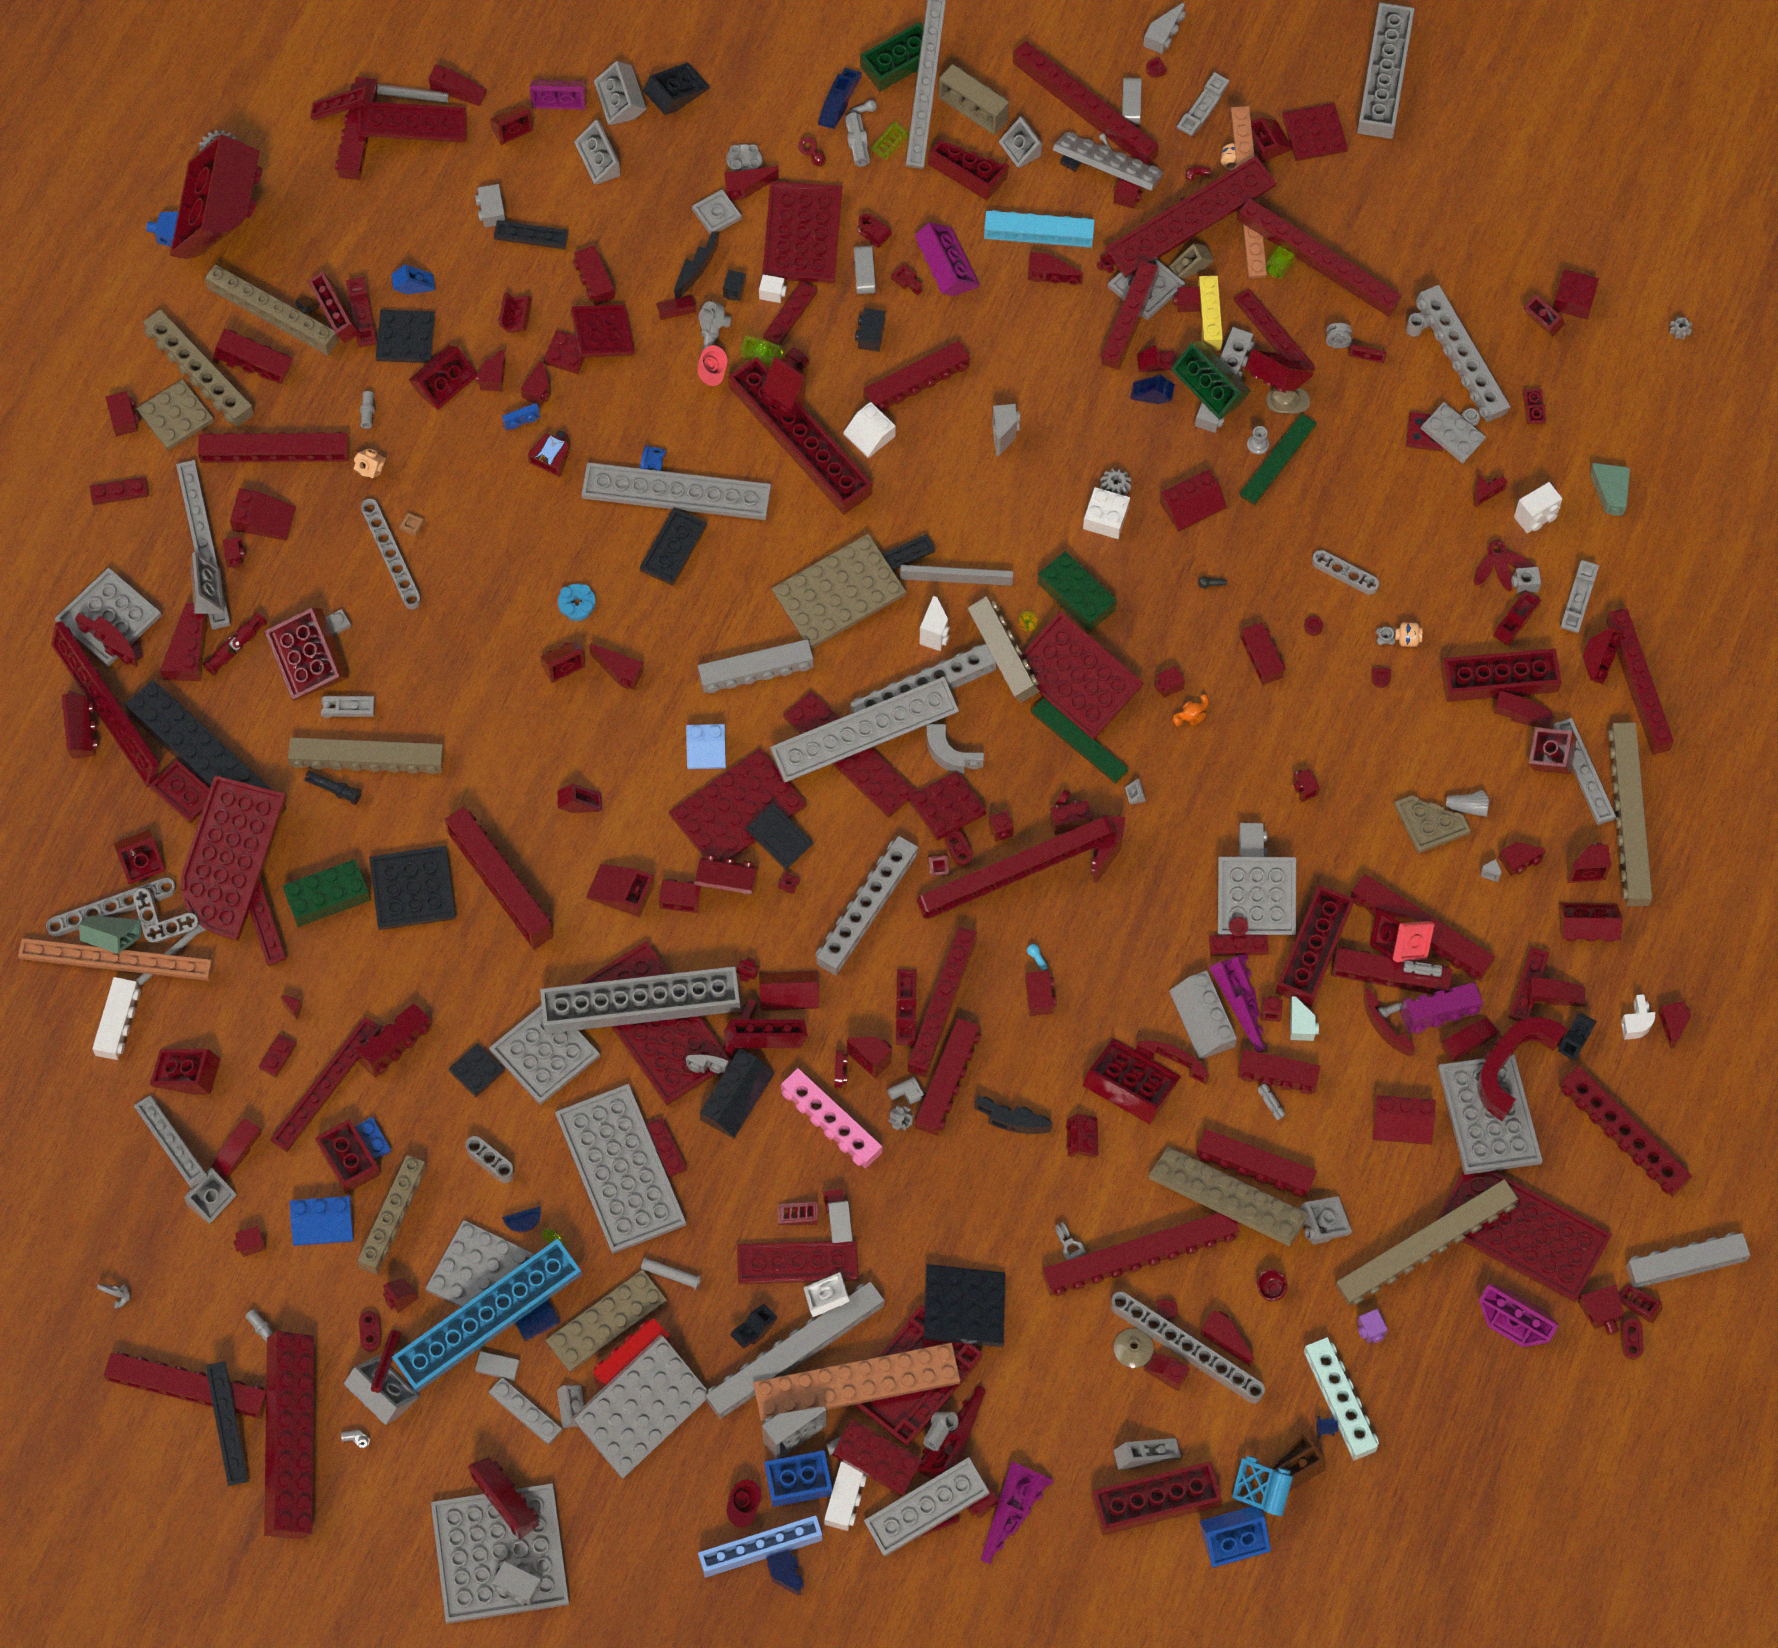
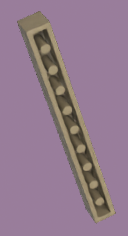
(1630, 814)
(1426, 1243)

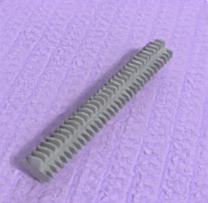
(429, 96)

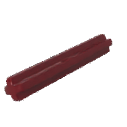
(385, 1361)

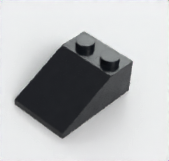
(675, 88)

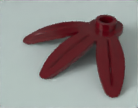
(1501, 566)

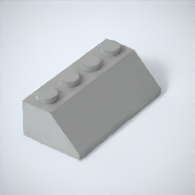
(1203, 1015)

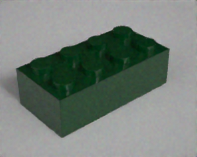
(893, 58)
(1077, 591)
(326, 893)

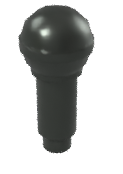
(1205, 582)

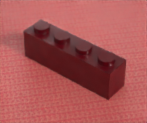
(333, 307)
(765, 1033)
(1279, 1071)

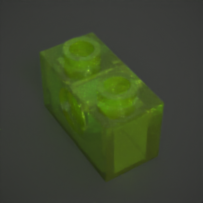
(762, 349)

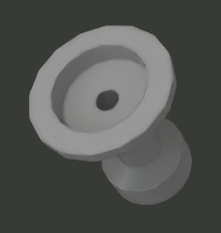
(1258, 442)

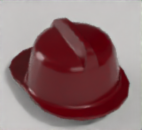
(743, 1503)

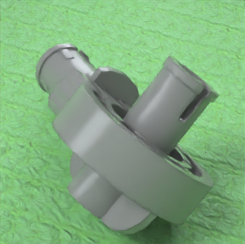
(711, 320)

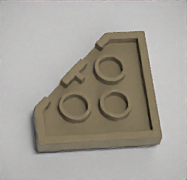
(1429, 823)

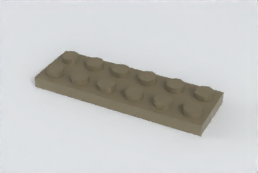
(606, 1321)

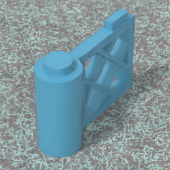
(1274, 1491)

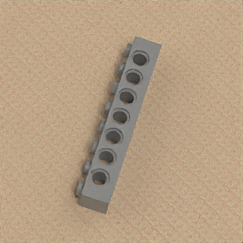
(1436, 298)
(969, 672)
(834, 961)

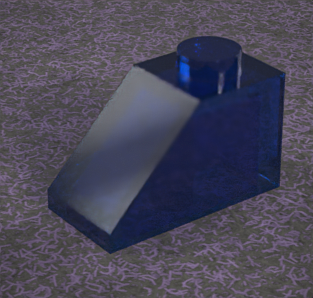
(1153, 390)

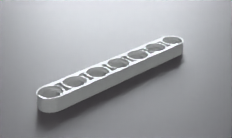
(393, 561)
(100, 906)

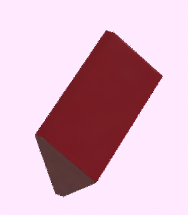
(789, 990)

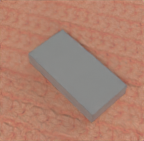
(840, 1221)
(497, 1366)

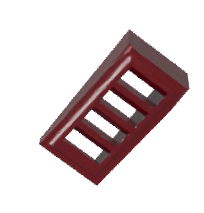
(798, 1221)
(1636, 1308)

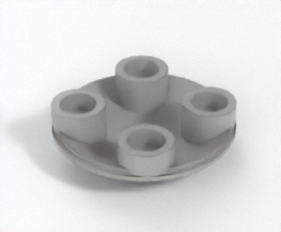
(744, 157)

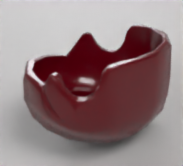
(1272, 1285)

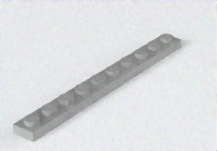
(925, 84)
(199, 526)

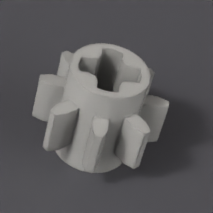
(1680, 328)
(901, 1118)

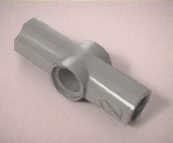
(857, 139)

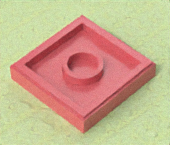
(1413, 941)

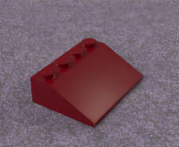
(306, 653)
(1131, 1081)

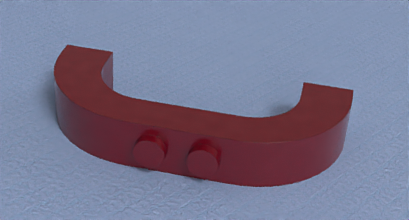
(1530, 1029)

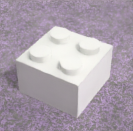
(1538, 508)
(1106, 513)

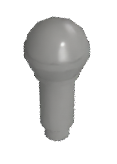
(869, 106)
(1385, 1011)

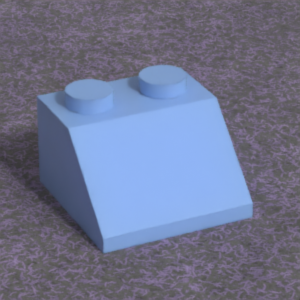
(706, 746)

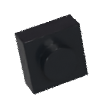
(1070, 163)

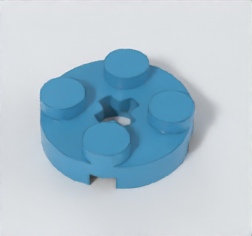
(573, 592)

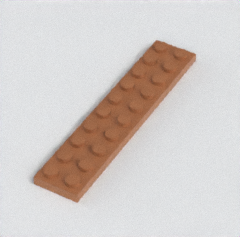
(858, 1381)

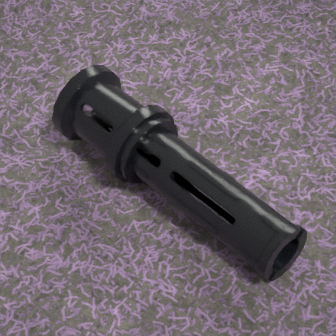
(341, 789)

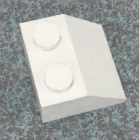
(870, 430)
(934, 627)

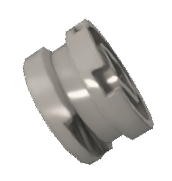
(1338, 335)

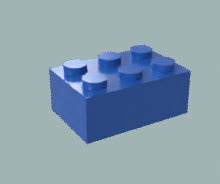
(798, 1478)

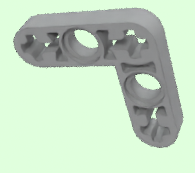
(156, 924)

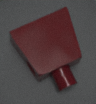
(1603, 1308)

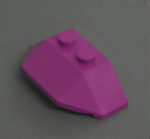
(1516, 1317)

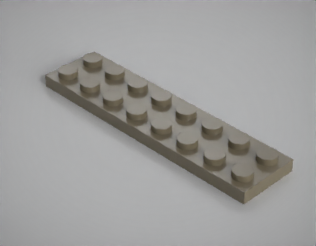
(1228, 1196)

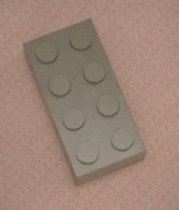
(973, 99)

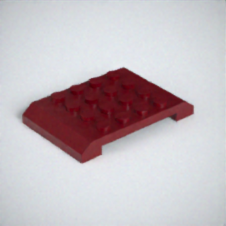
(910, 1413)

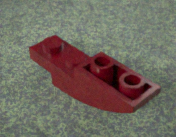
(110, 636)

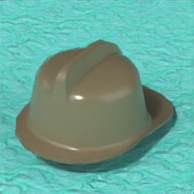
(1289, 402)

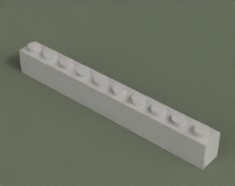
(794, 1350)

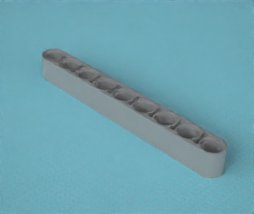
(1191, 1356)

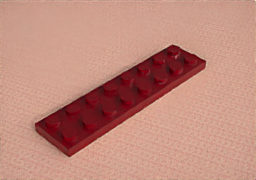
(865, 769)

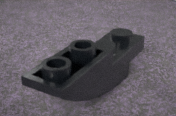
(1019, 1121)

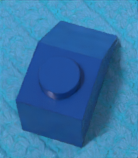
(412, 280)

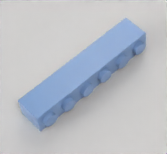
(760, 1546)

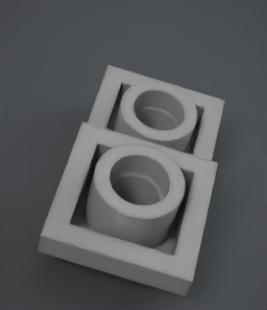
(701, 1062)

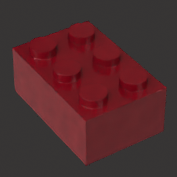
(347, 1156)

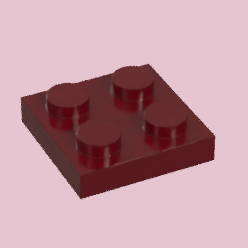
(564, 353)

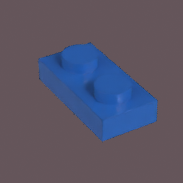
(525, 415)
(373, 1138)

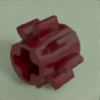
(747, 969)

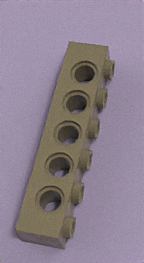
(392, 1215)

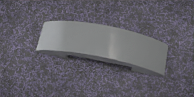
(1204, 105)
(1579, 596)

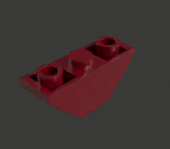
(1601, 653)

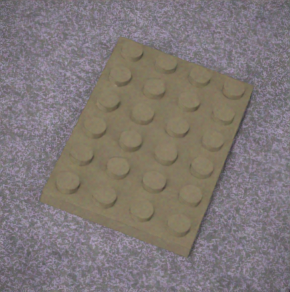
(839, 591)

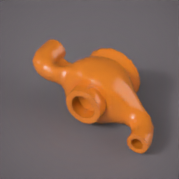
(1192, 712)

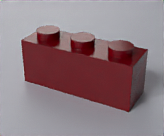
(593, 275)
(1262, 653)

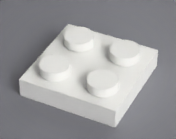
(826, 1294)

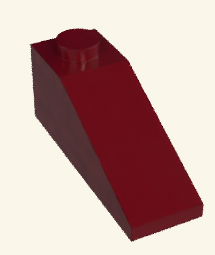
(458, 86)
(746, 182)
(620, 667)
(1223, 1333)

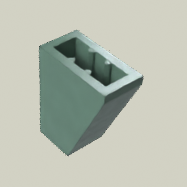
(1611, 486)
(110, 932)

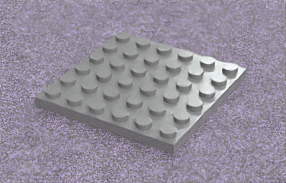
(476, 1542)

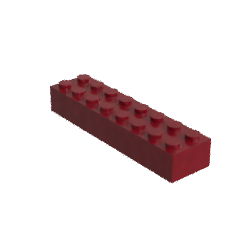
(499, 878)

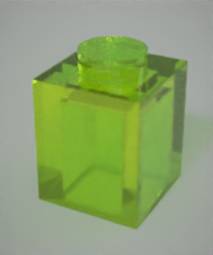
(1279, 262)

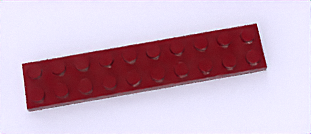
(1190, 216)
(104, 703)

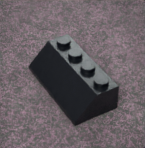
(736, 1093)

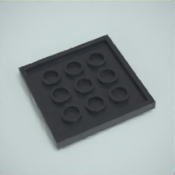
(412, 887)
(964, 1305)

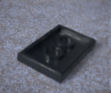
(779, 836)

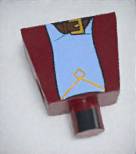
(550, 453)

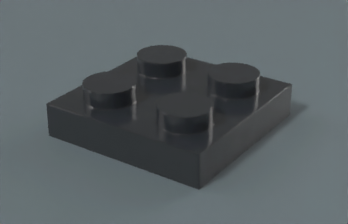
(476, 1070)

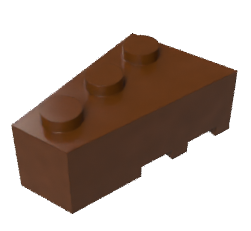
(1301, 1459)

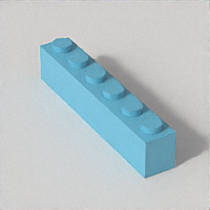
(1039, 228)

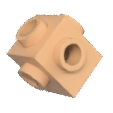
(369, 463)

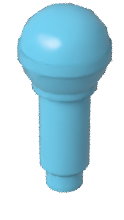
(1034, 951)

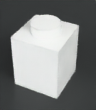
(772, 289)

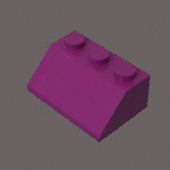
(558, 94)

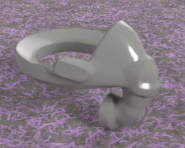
(121, 1292)

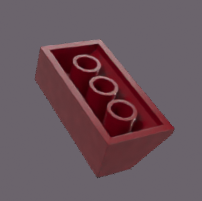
(503, 1497)

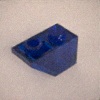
(783, 1572)

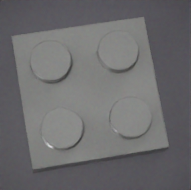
(716, 212)

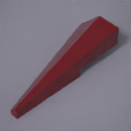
(953, 1446)

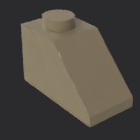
(1192, 261)

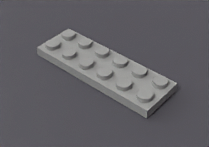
(1108, 160)
(927, 1507)

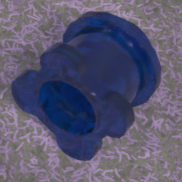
(1326, 1426)

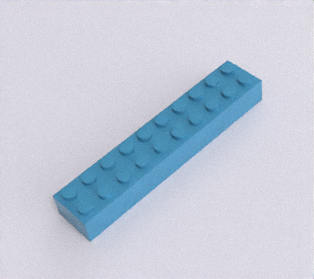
(487, 1315)

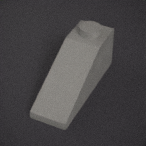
(1146, 1453)

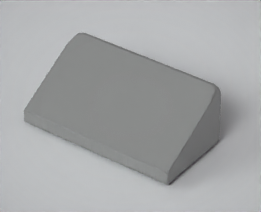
(570, 1402)

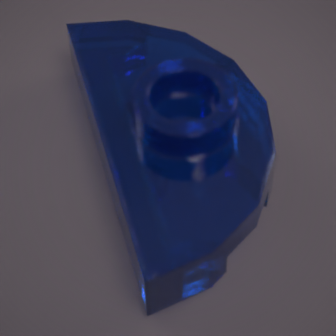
(524, 1220)

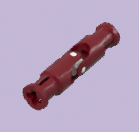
(243, 635)

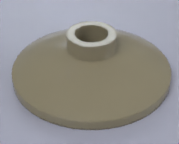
(1133, 1357)

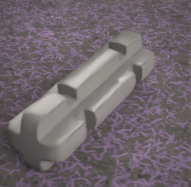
(1422, 968)
(1271, 1101)

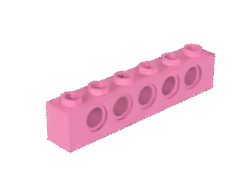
(800, 1082)

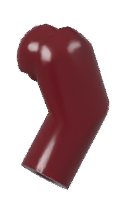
(1197, 170)

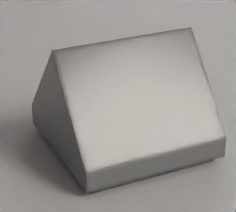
(1135, 792)
(1491, 871)

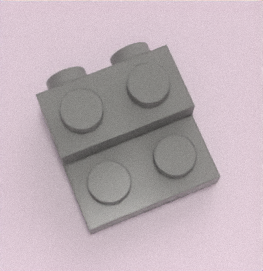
(1325, 1220)

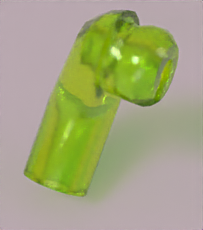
(550, 1236)

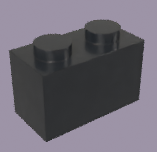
(871, 329)

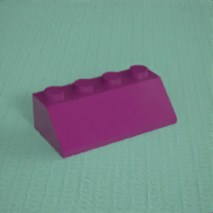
(946, 259)

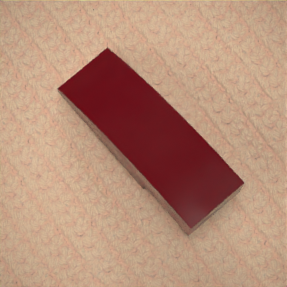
(1517, 618)
(1522, 710)
(1556, 992)
(1469, 1039)
(236, 1148)

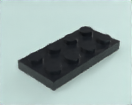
(673, 546)

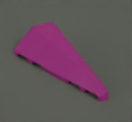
(1235, 984)
(1017, 1497)

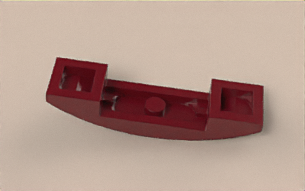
(361, 311)
(1399, 1043)
(1150, 1048)

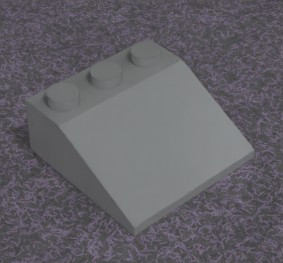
(791, 1429)

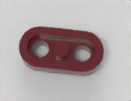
(959, 849)
(840, 1077)
(370, 1330)
(1632, 1339)

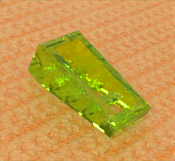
(889, 133)

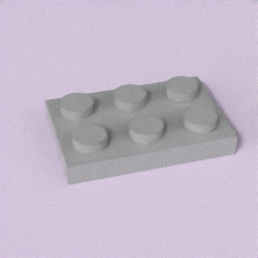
(1453, 432)

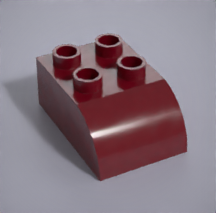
(215, 195)

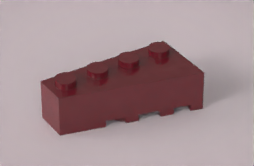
(968, 169)
(251, 356)
(186, 648)
(393, 1040)

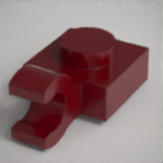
(906, 277)

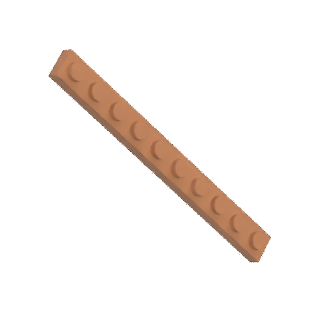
(1243, 152)
(124, 961)

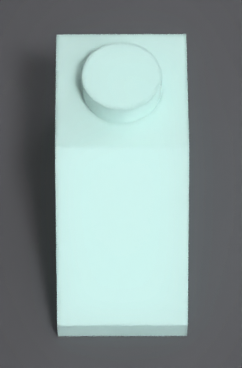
(1302, 1022)

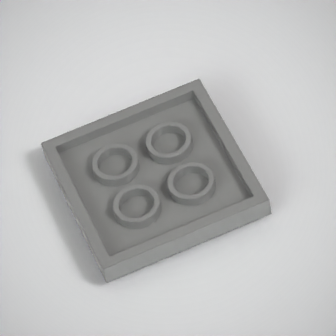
(1162, 292)

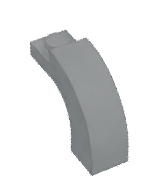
(947, 756)

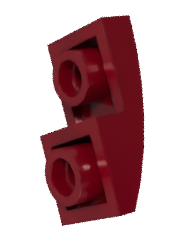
(1534, 406)

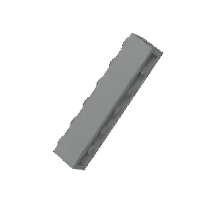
(755, 666)
(1687, 1260)

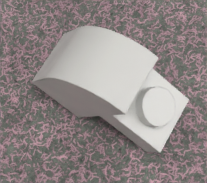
(1640, 1023)

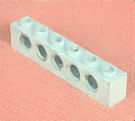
(1357, 1446)

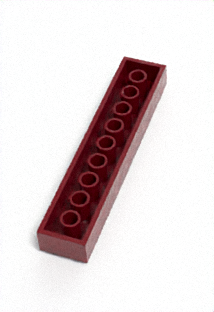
(803, 441)
(289, 1435)

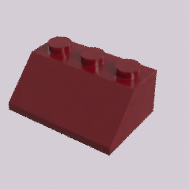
(1277, 370)
(443, 377)
(1193, 500)
(79, 725)
(727, 874)
(1590, 921)
(1403, 1119)

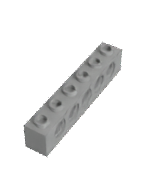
(1237, 340)

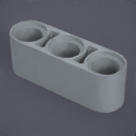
(1131, 100)
(864, 269)
(486, 1151)

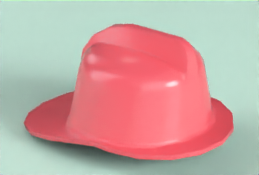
(712, 365)

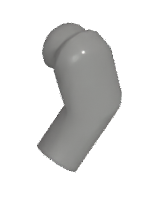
(356, 1436)

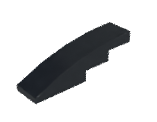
(694, 269)

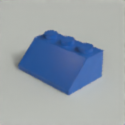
(321, 1220)
(1235, 1536)

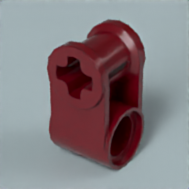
(874, 230)

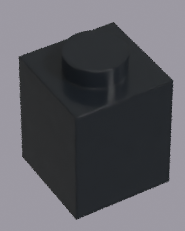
(734, 285)

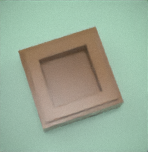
(411, 524)

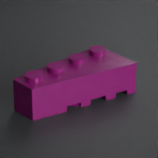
(1440, 1008)

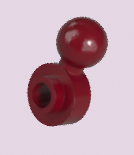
(818, 158)

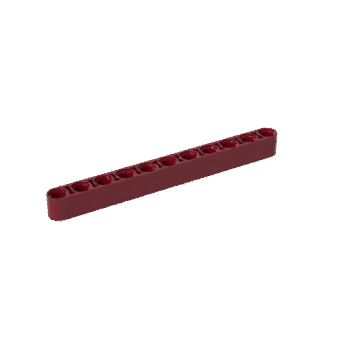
(1016, 867)

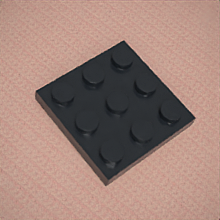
(405, 336)

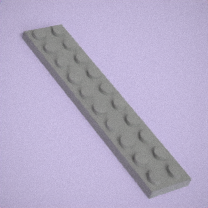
(676, 491)
(864, 729)

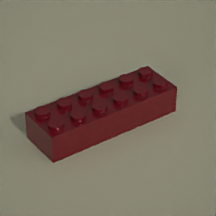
(1508, 672)
(1315, 945)
(1156, 1498)

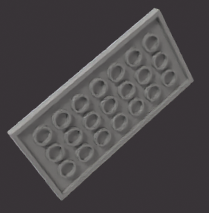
(620, 1169)

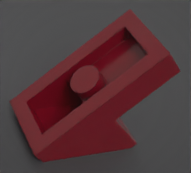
(1152, 361)
(1486, 491)

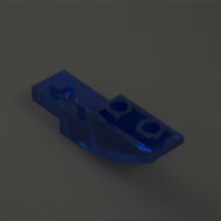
(838, 97)

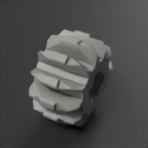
(1121, 479)

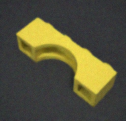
(1210, 312)

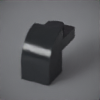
(1577, 1036)
(755, 1327)

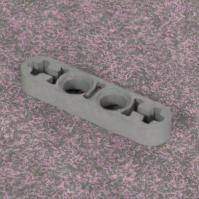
(1346, 570)

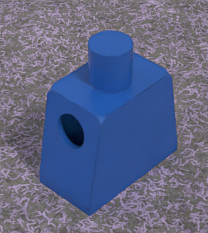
(163, 228)

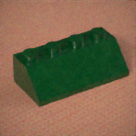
(1210, 379)

